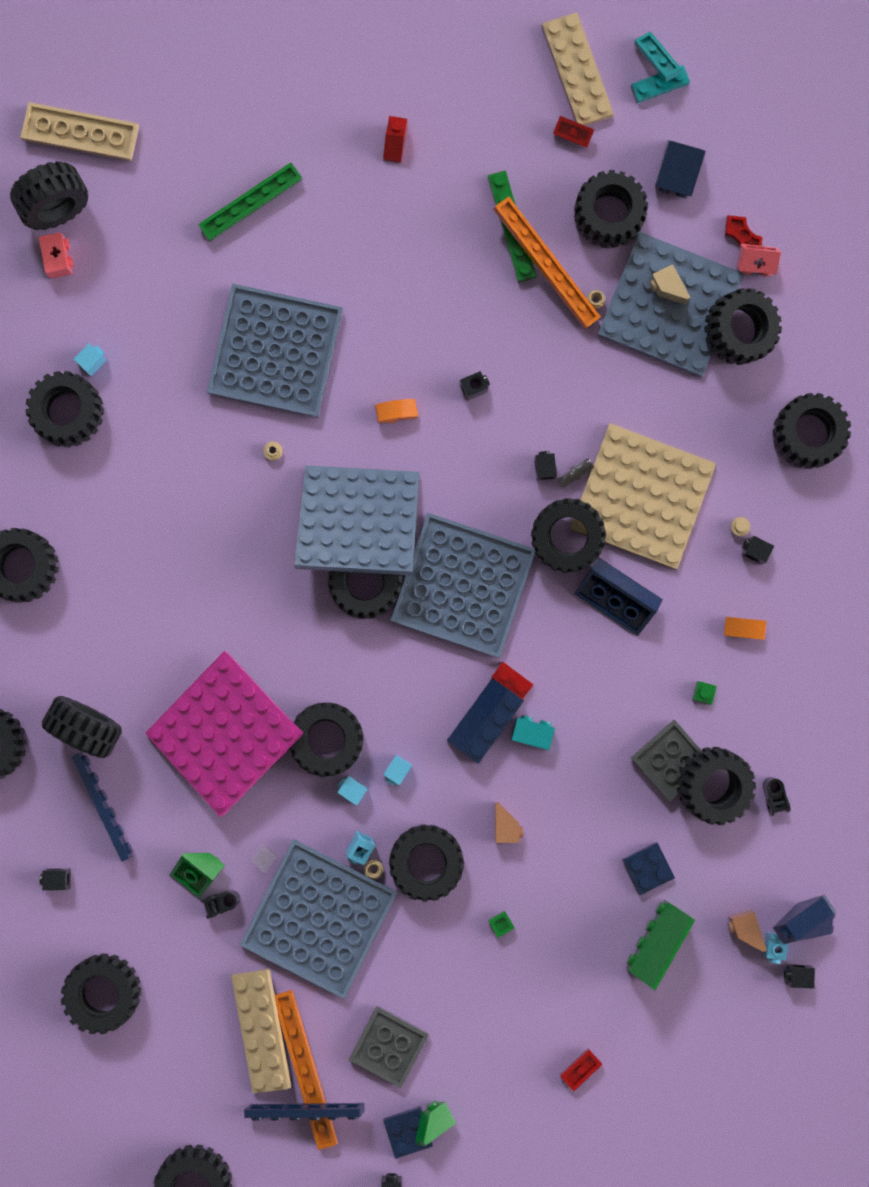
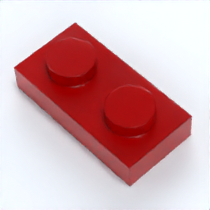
(573, 131)
(512, 680)
(581, 1069)

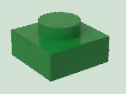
(704, 692)
(501, 924)

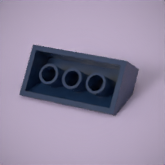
(618, 596)
(485, 720)

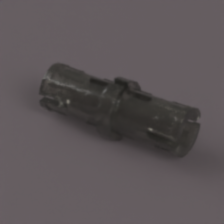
(575, 473)

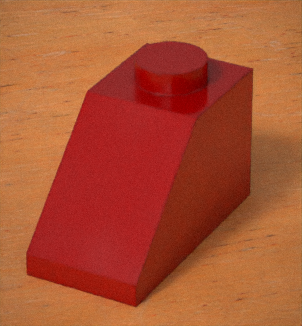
(395, 139)

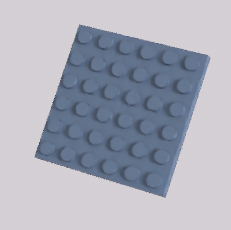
(661, 326)
(275, 350)
(357, 520)
(463, 585)
(318, 918)

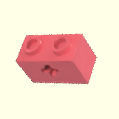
(50, 246)
(749, 253)

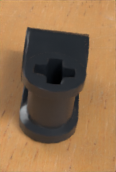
(775, 800)
(217, 903)

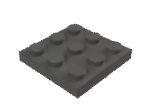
(664, 756)
(388, 1046)

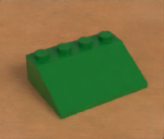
(659, 944)

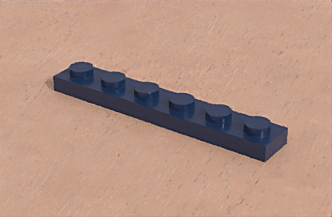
(105, 812)
(304, 1110)

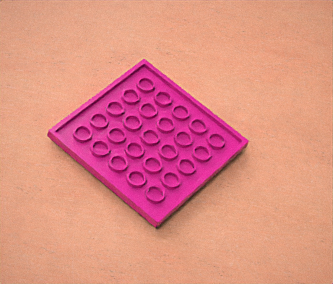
(223, 733)

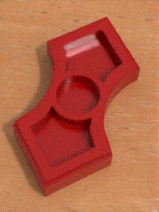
(737, 228)

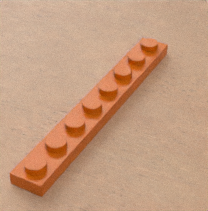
(546, 262)
(304, 1065)

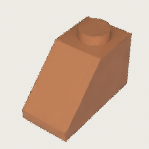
(506, 826)
(747, 929)

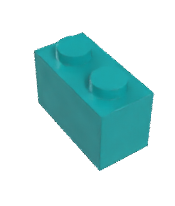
(533, 733)

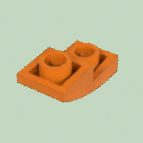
(396, 410)
(745, 628)

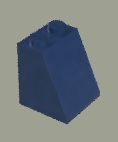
(679, 169)

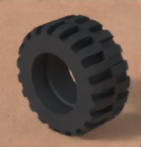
(617, 186)
(49, 195)
(765, 322)
(47, 392)
(828, 413)
(568, 561)
(44, 567)
(364, 608)
(81, 727)
(352, 739)
(12, 743)
(732, 802)
(426, 889)
(82, 1011)
(195, 1160)

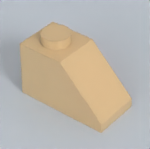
(669, 285)

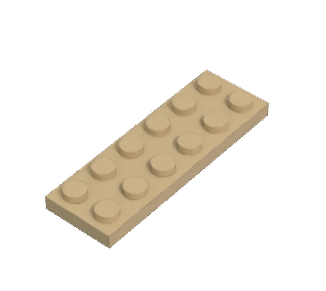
(577, 69)
(79, 131)
(261, 1031)

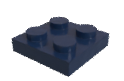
(648, 868)
(402, 1132)

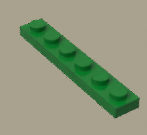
(250, 201)
(521, 261)

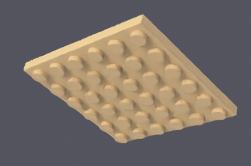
(646, 495)

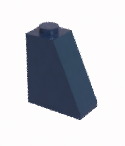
(806, 921)

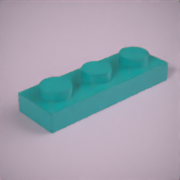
(658, 56)
(656, 86)

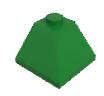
(197, 871)

